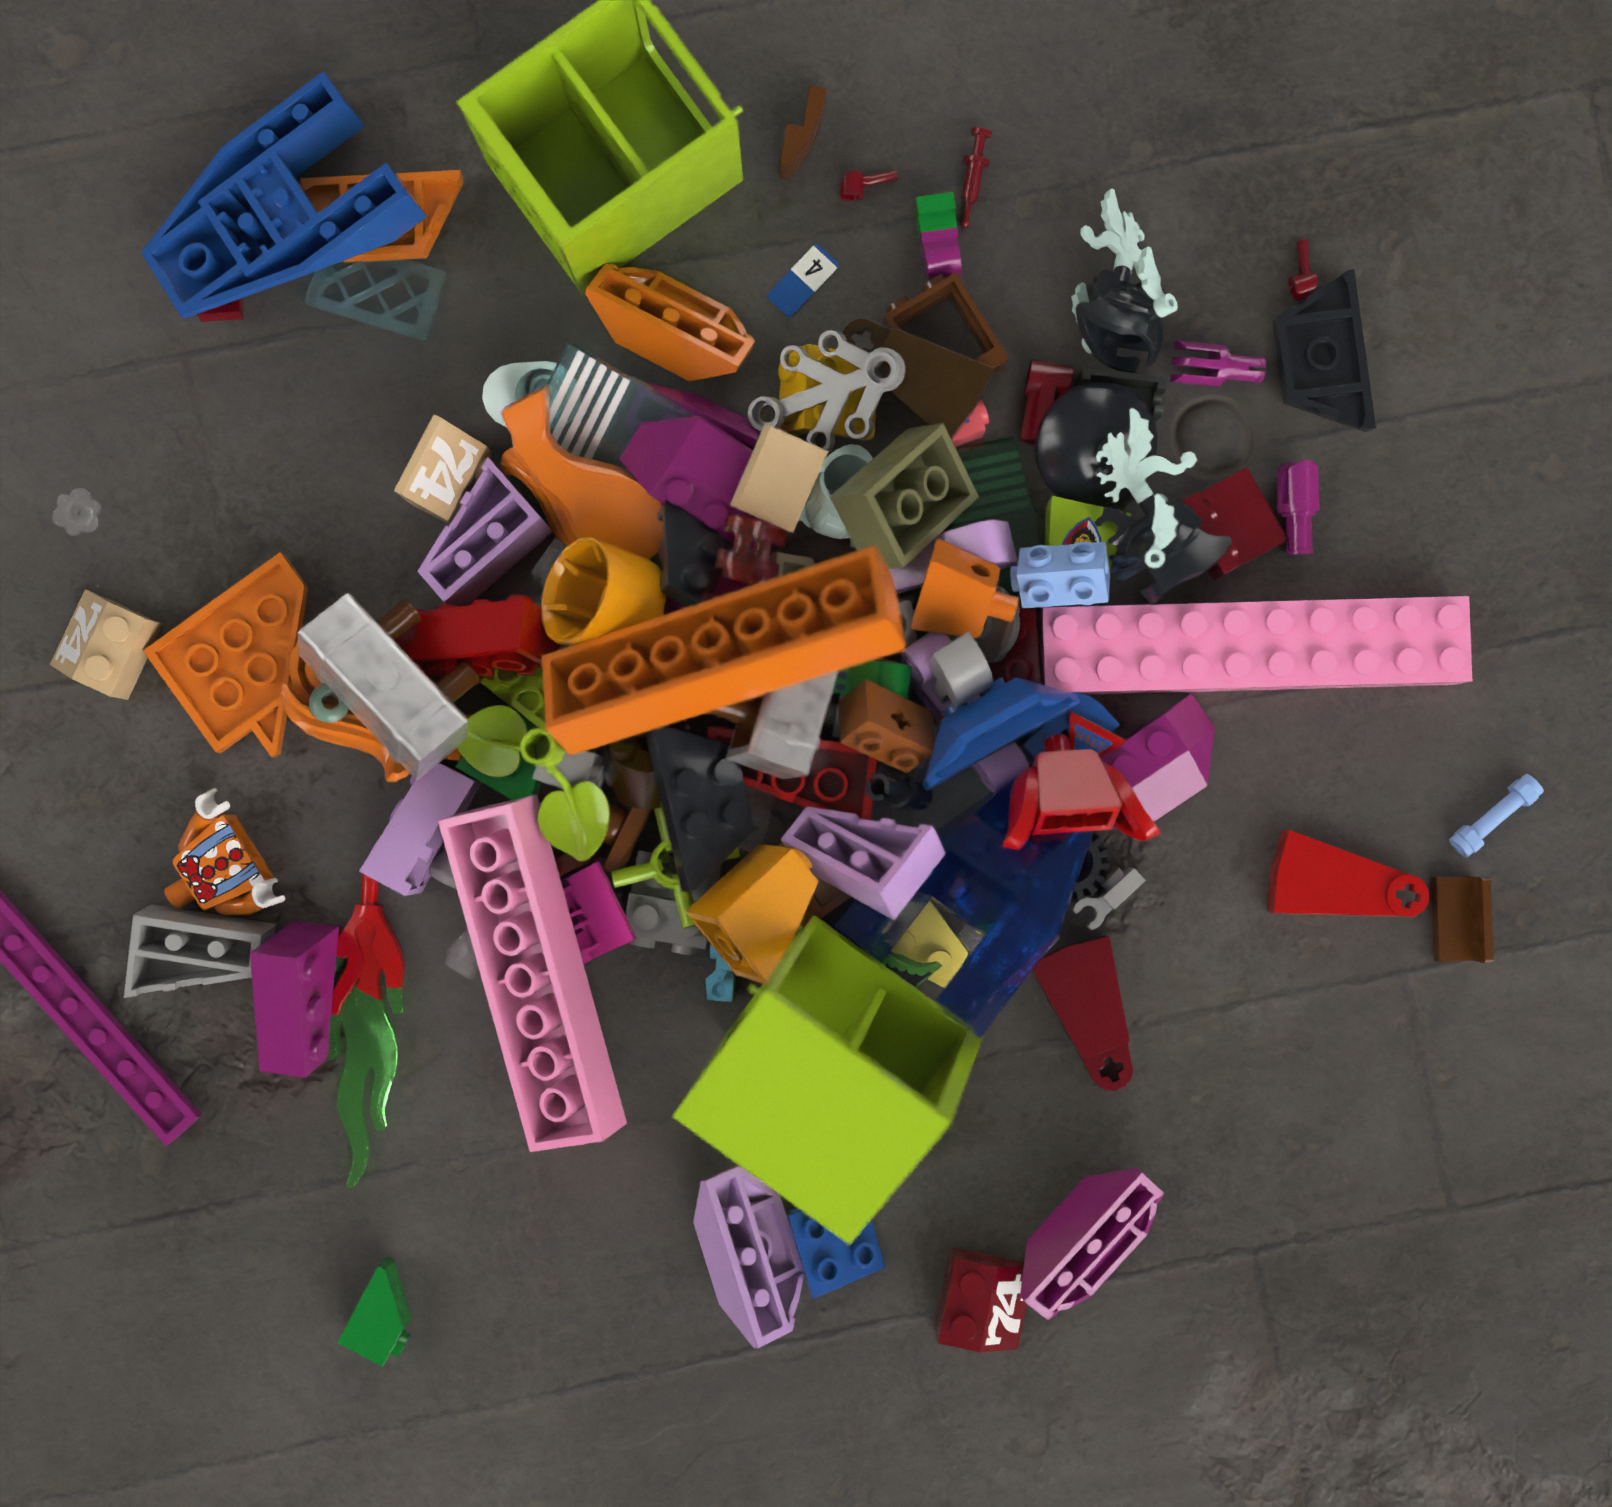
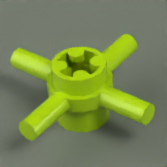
(655, 870)

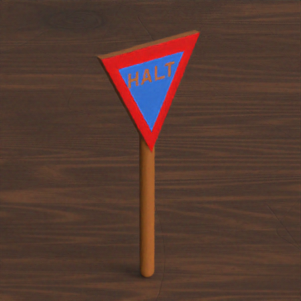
(1089, 735)

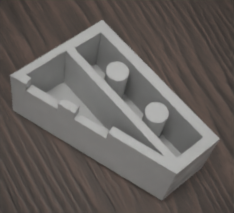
(189, 948)

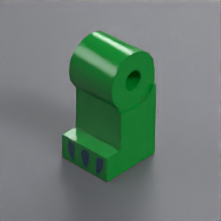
(885, 674)

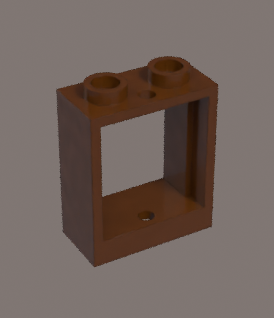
(936, 292)

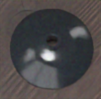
(1076, 431)

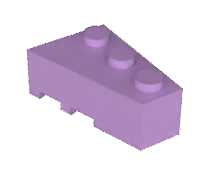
(413, 834)

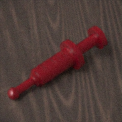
(974, 170)

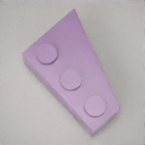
(483, 539)
(866, 858)

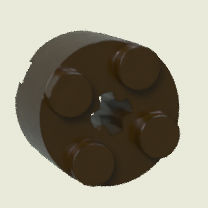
(631, 770)

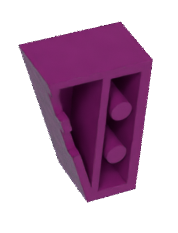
(294, 997)

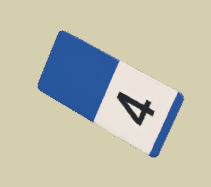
(802, 280)

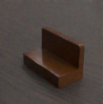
(1462, 919)

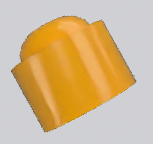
(599, 592)

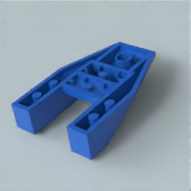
(253, 223)

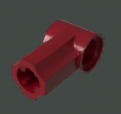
(1043, 386)

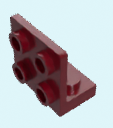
(1241, 512)

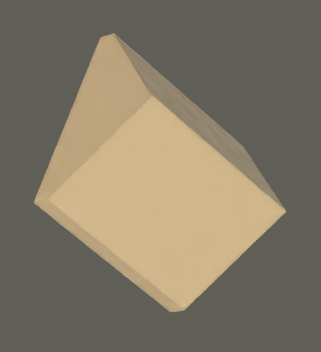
(778, 478)

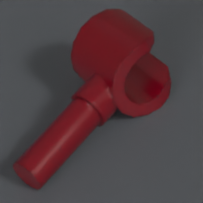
(854, 182)
(1304, 283)

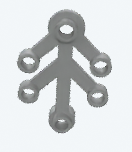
(834, 388)

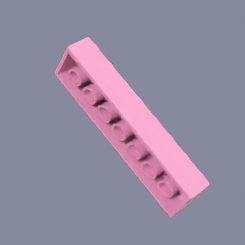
(533, 974)

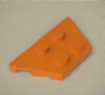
(432, 190)

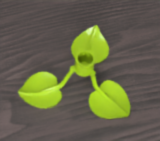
(568, 819)

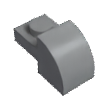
(960, 671)

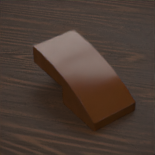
(800, 139)

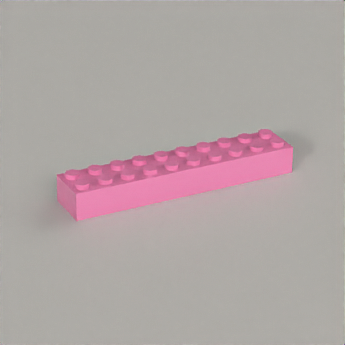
(1256, 645)

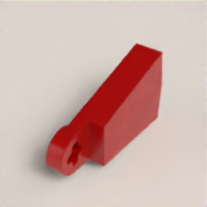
(1331, 881)

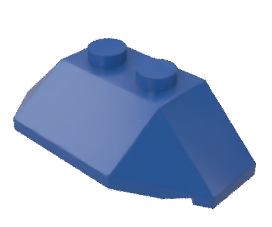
(992, 723)

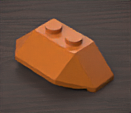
(669, 322)

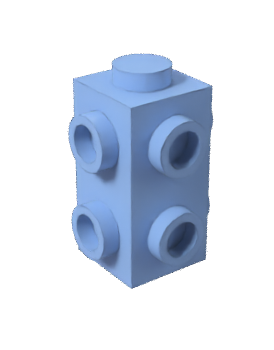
(1062, 575)

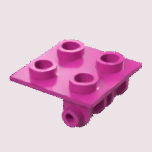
(595, 913)

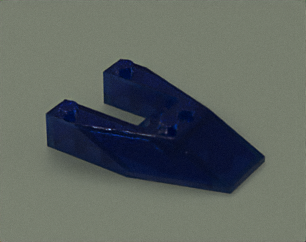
(997, 890)

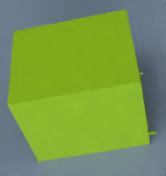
(604, 137)
(832, 1080)

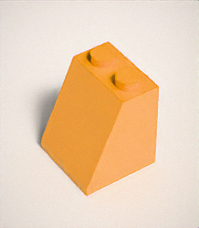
(756, 909)

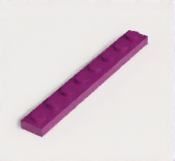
(92, 1027)

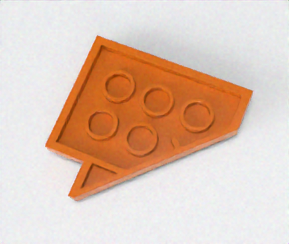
(236, 655)

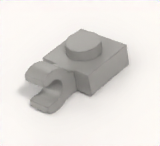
(1116, 889)

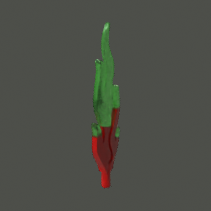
(359, 1004)

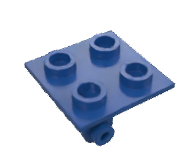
(829, 1259)

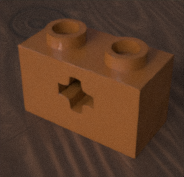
(886, 726)

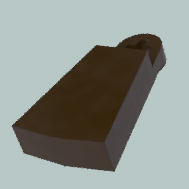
(937, 381)

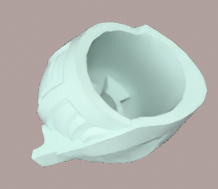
(835, 472)

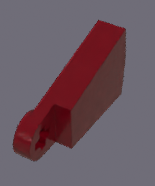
(1087, 1000)

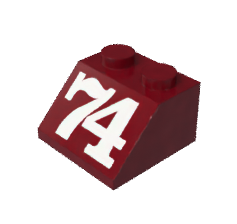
(981, 1303)

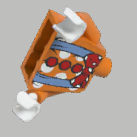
(220, 864)

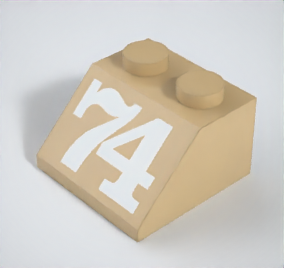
(442, 469)
(105, 645)

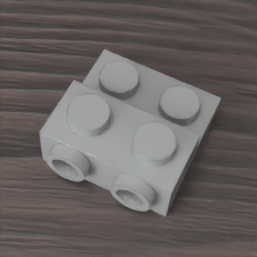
(656, 916)

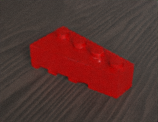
(481, 634)
(833, 782)

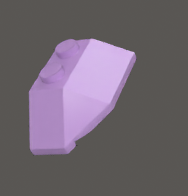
(749, 1253)

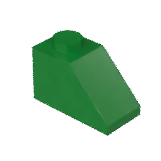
(379, 1318)

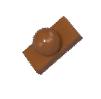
(624, 834)

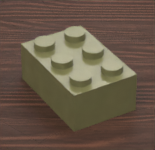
(906, 495)

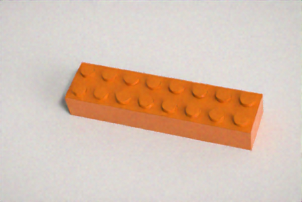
(722, 651)

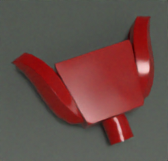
(1073, 794)

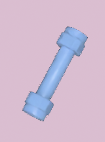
(1522, 792)

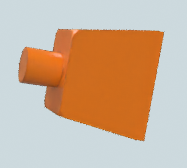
(960, 593)

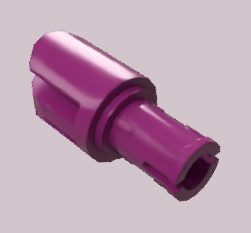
(1218, 366)
(1298, 503)

